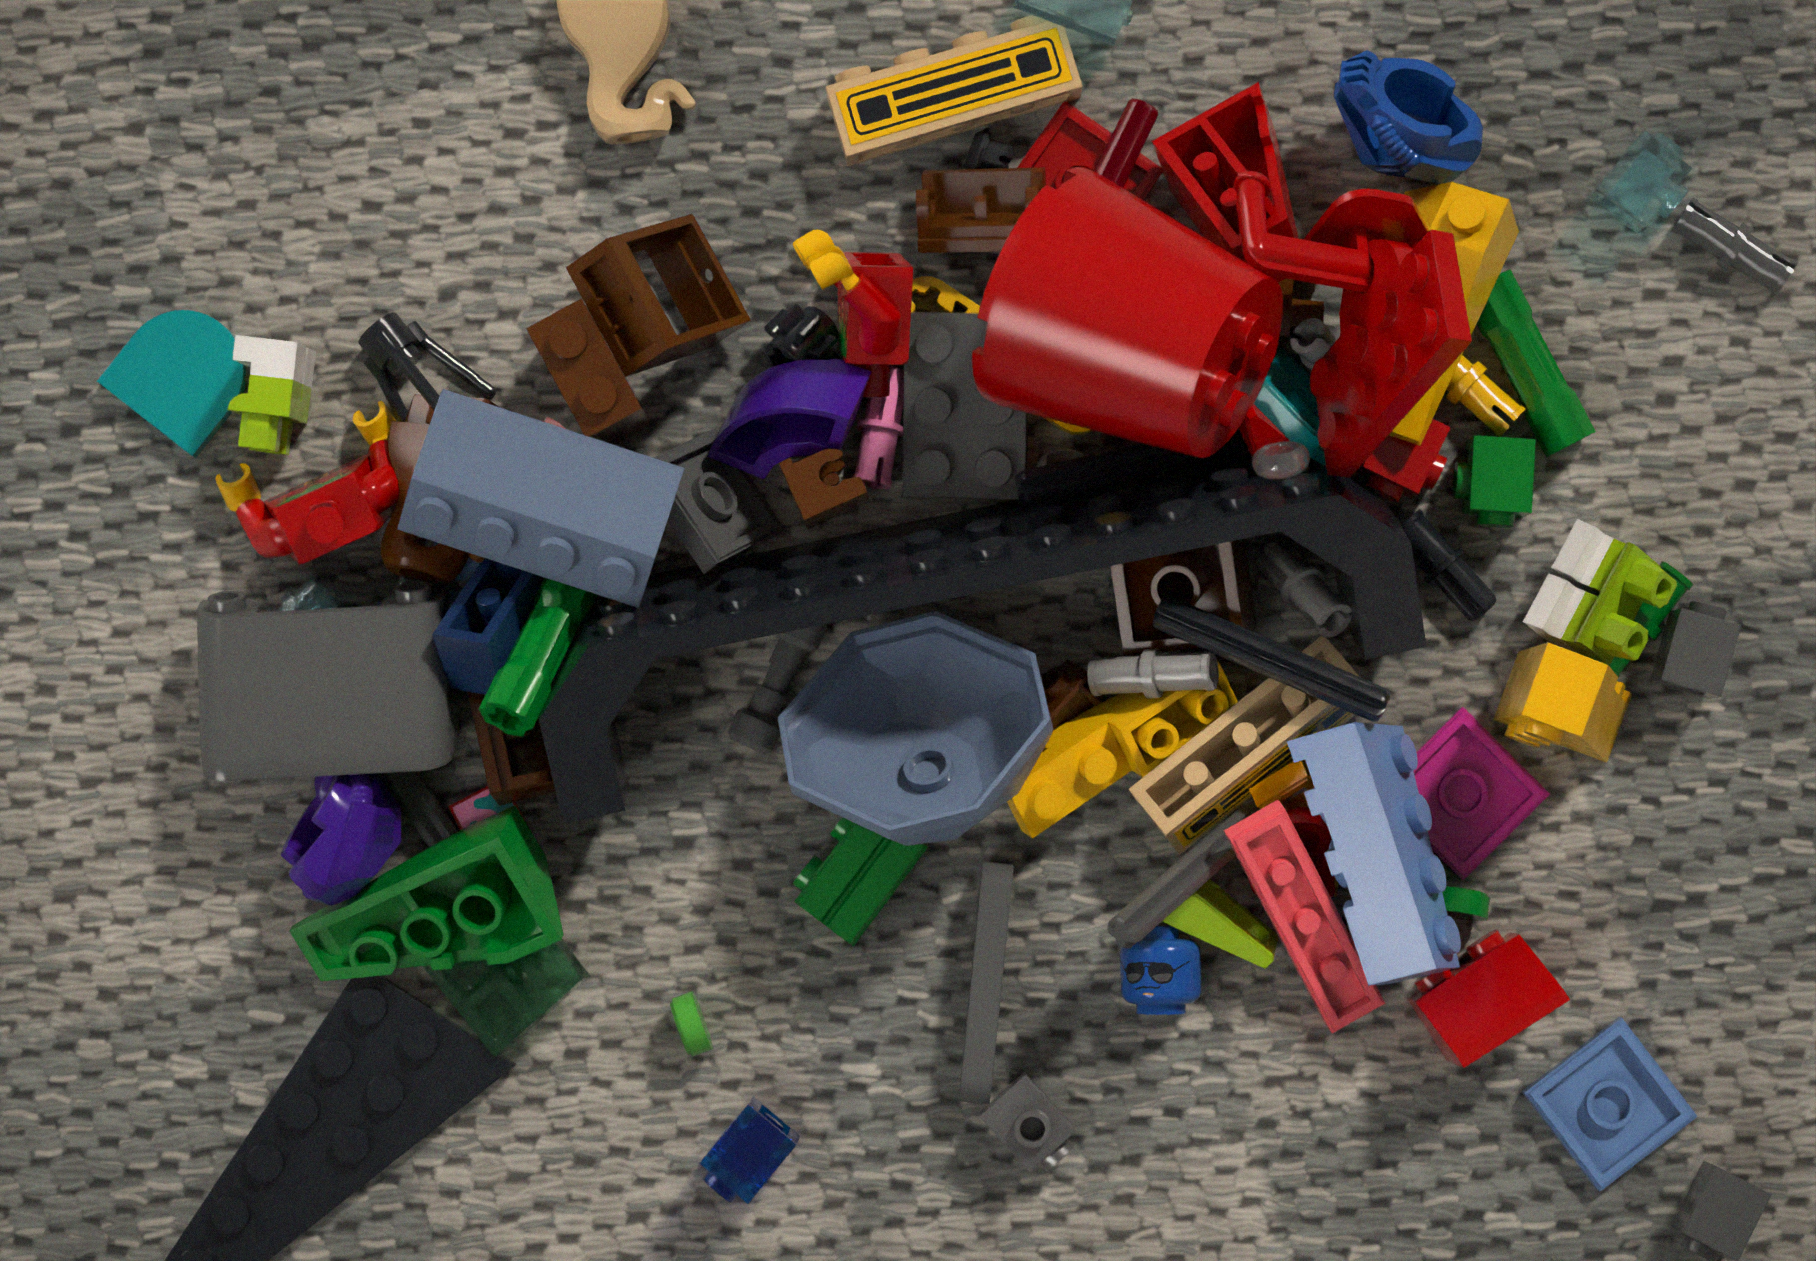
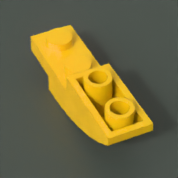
(1109, 743)

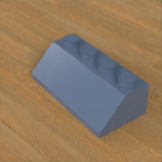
(540, 498)

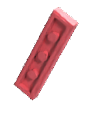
(1303, 915)

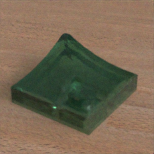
(511, 997)

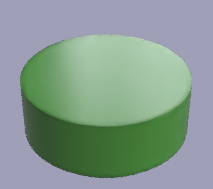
(691, 1024)

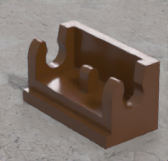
(972, 207)
(817, 489)
(513, 764)

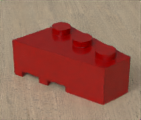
(1208, 154)

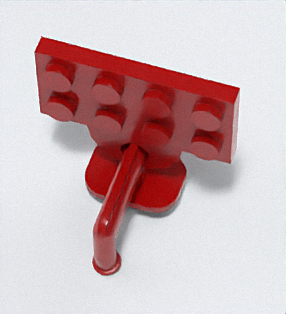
(1397, 309)

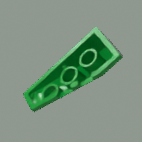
(456, 902)

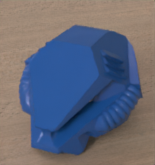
(1407, 118)

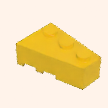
(1563, 701)

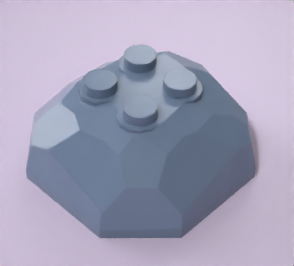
(917, 728)

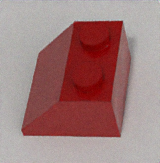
(1486, 997)

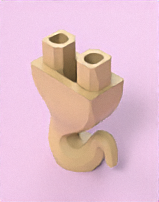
(620, 45)

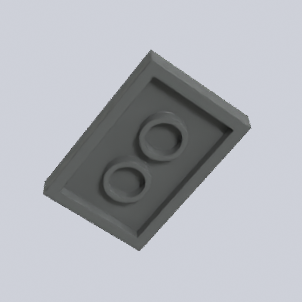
(951, 434)

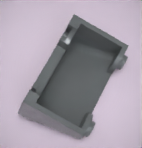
(324, 688)

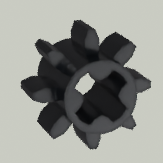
(801, 336)

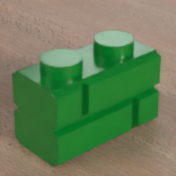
(854, 879)

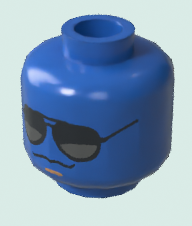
(1161, 972)

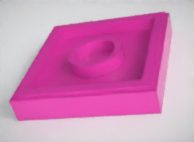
(1472, 792)

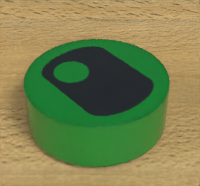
(1466, 904)

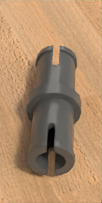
(1734, 246)

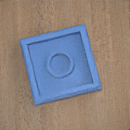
(1609, 1104)

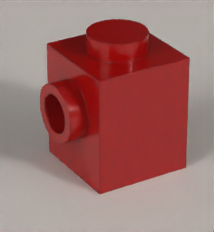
(1404, 467)

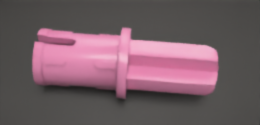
(880, 434)

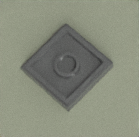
(716, 506)

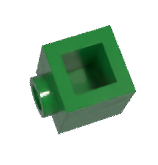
(1496, 479)

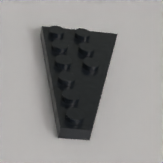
(351, 1105)

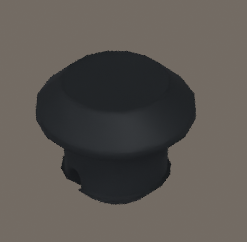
(987, 153)

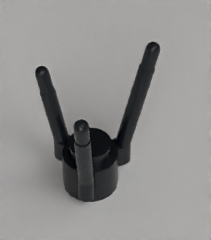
(394, 349)

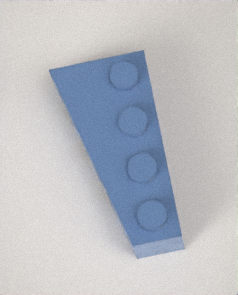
(1381, 849)

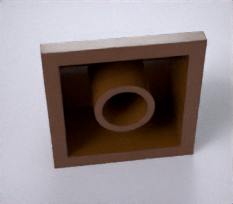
(1205, 577)

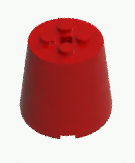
(1124, 321)

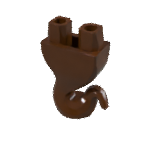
(402, 551)

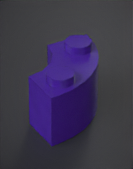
(790, 414)

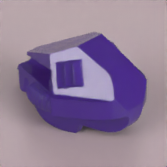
(343, 837)

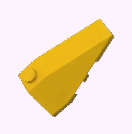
(1483, 239)

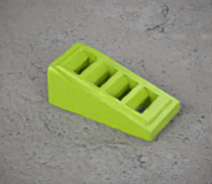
(1225, 923)

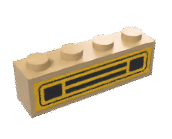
(953, 90)
(1234, 753)

